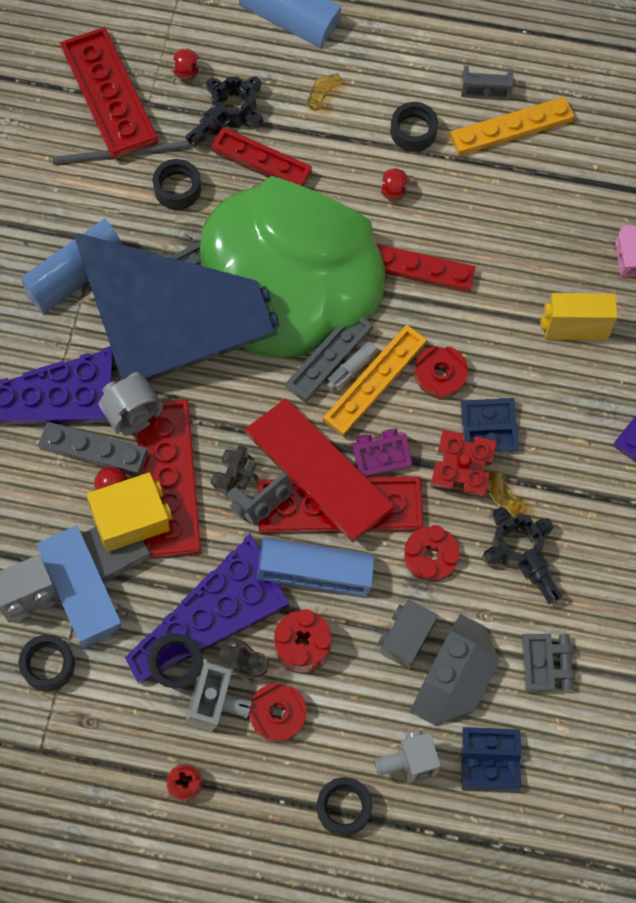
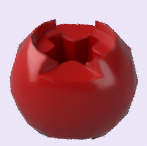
(185, 64)
(394, 184)
(109, 476)
(177, 790)

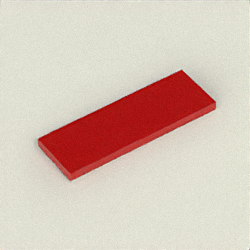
(109, 93)
(172, 465)
(319, 470)
(301, 515)

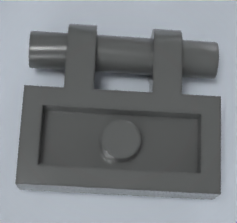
(538, 662)

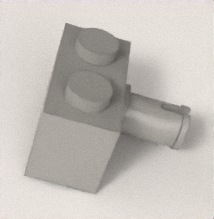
(211, 698)
(415, 756)

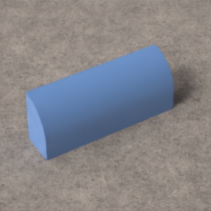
(304, 18)
(63, 271)
(315, 566)
(79, 586)

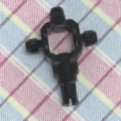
(219, 116)
(532, 562)

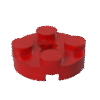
(436, 385)
(427, 568)
(273, 728)

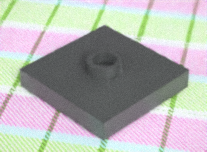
(115, 561)

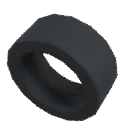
(415, 110)
(174, 167)
(36, 644)
(192, 674)
(339, 784)

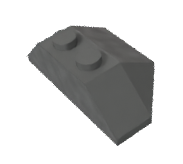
(457, 674)

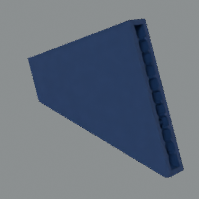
(171, 311)

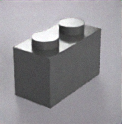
(408, 633)

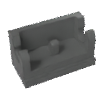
(487, 85)

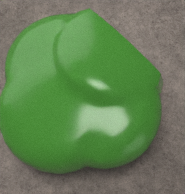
(307, 253)

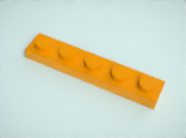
(511, 126)
(374, 380)

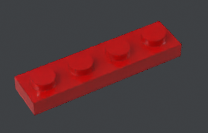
(260, 157)
(427, 269)

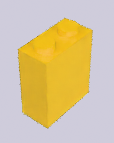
(579, 316)
(129, 511)

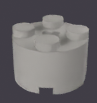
(130, 404)

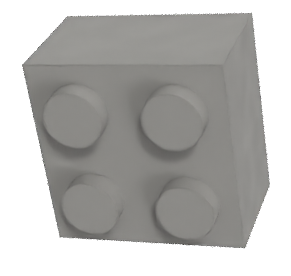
(26, 589)

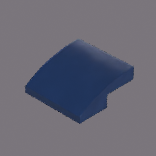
(490, 420)
(491, 759)

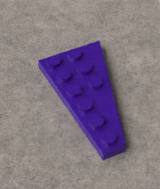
(58, 392)
(214, 610)

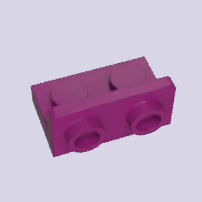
(381, 452)

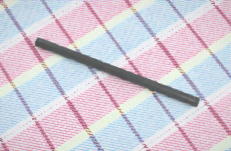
(105, 154)

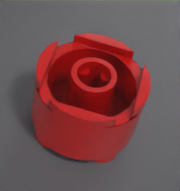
(302, 625)

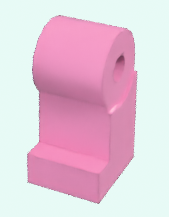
(626, 251)

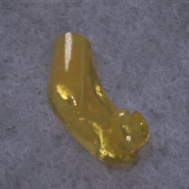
(319, 90)
(503, 497)

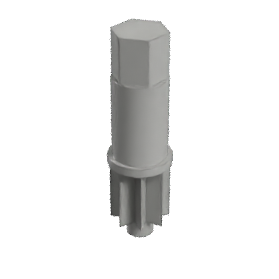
(355, 363)

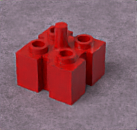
(463, 463)

